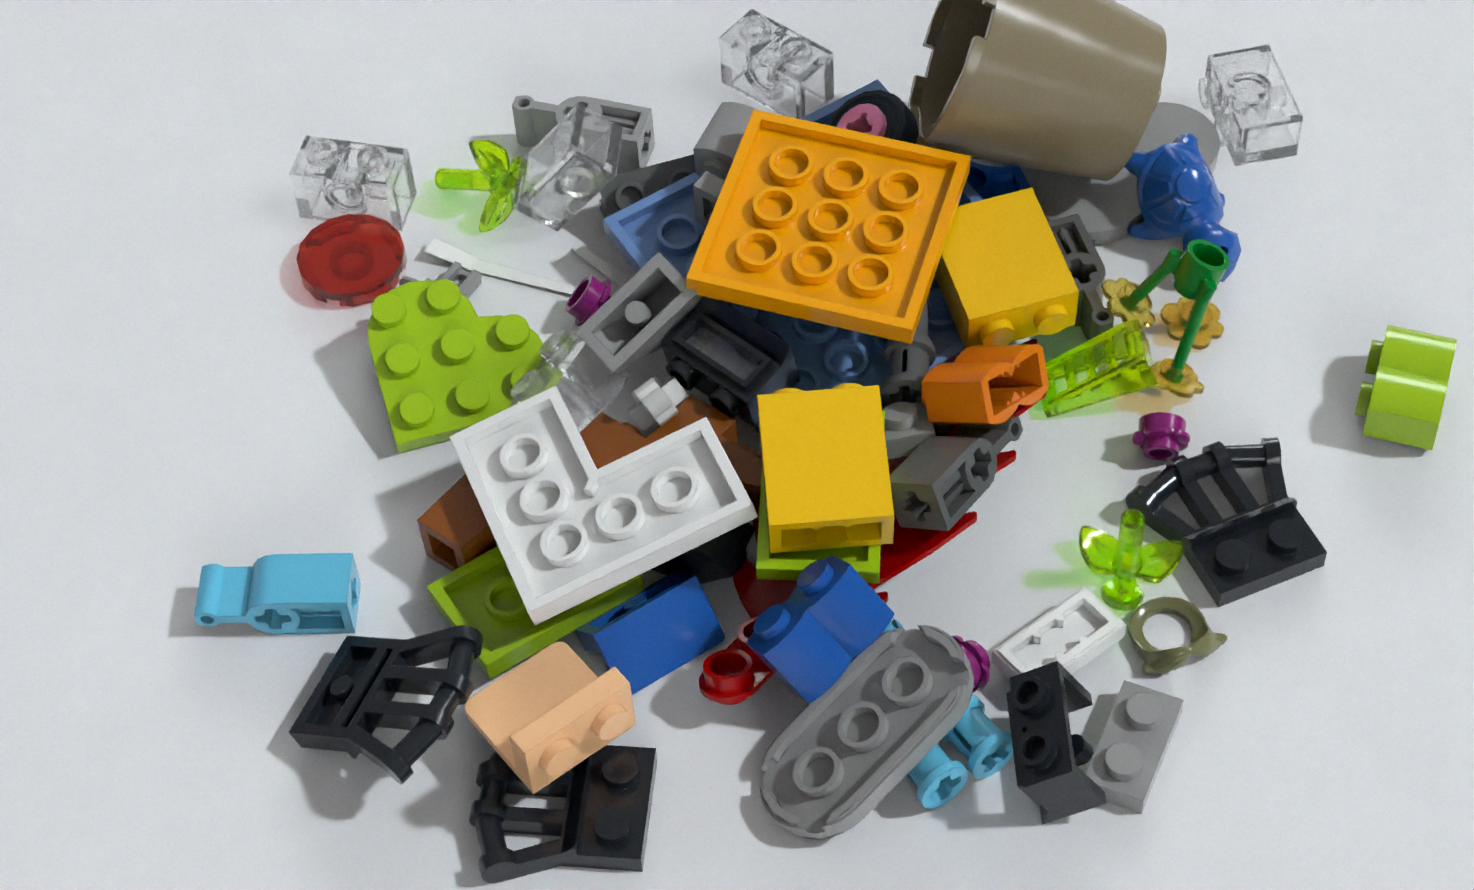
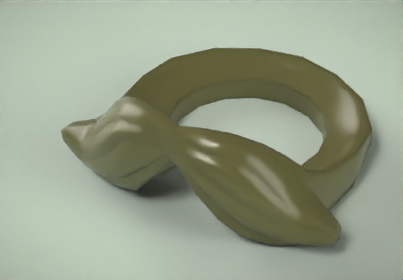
(1159, 661)

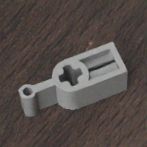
(536, 119)

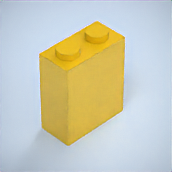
(1005, 272)
(825, 468)

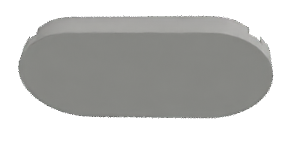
(1113, 205)
(866, 732)

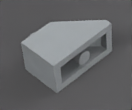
(640, 315)

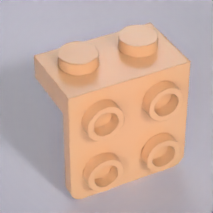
(551, 714)

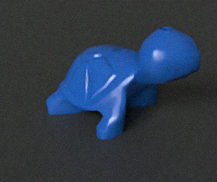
(1180, 198)

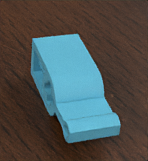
(283, 594)

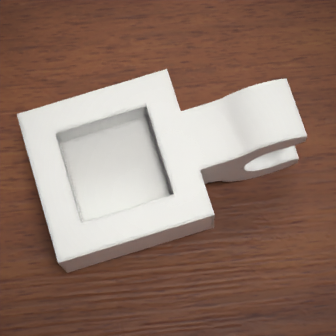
(656, 401)

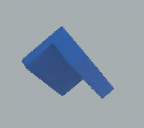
(654, 630)

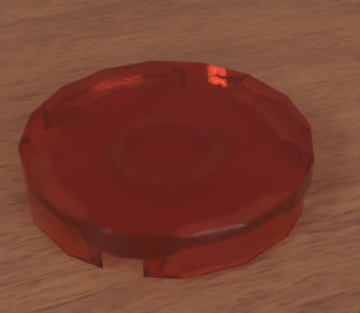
(351, 259)

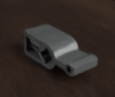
(1087, 273)
(949, 474)

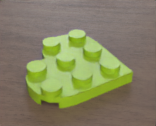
(443, 362)

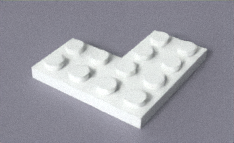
(587, 528)

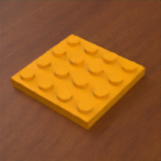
(830, 226)

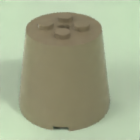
(1040, 83)

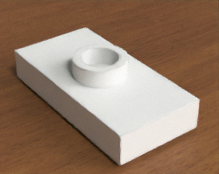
(1068, 633)

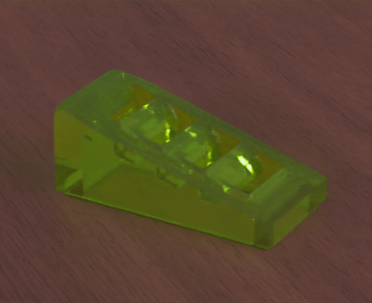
(1120, 378)

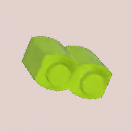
(1408, 386)

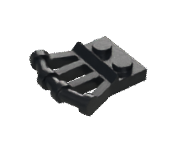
(1245, 550)
(360, 688)
(601, 822)

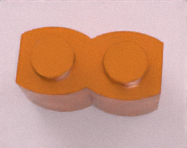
(985, 384)

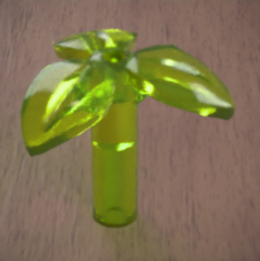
(494, 175)
(1128, 559)

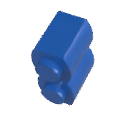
(819, 627)

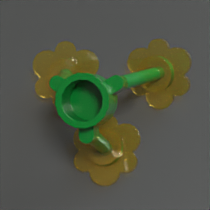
(1189, 321)

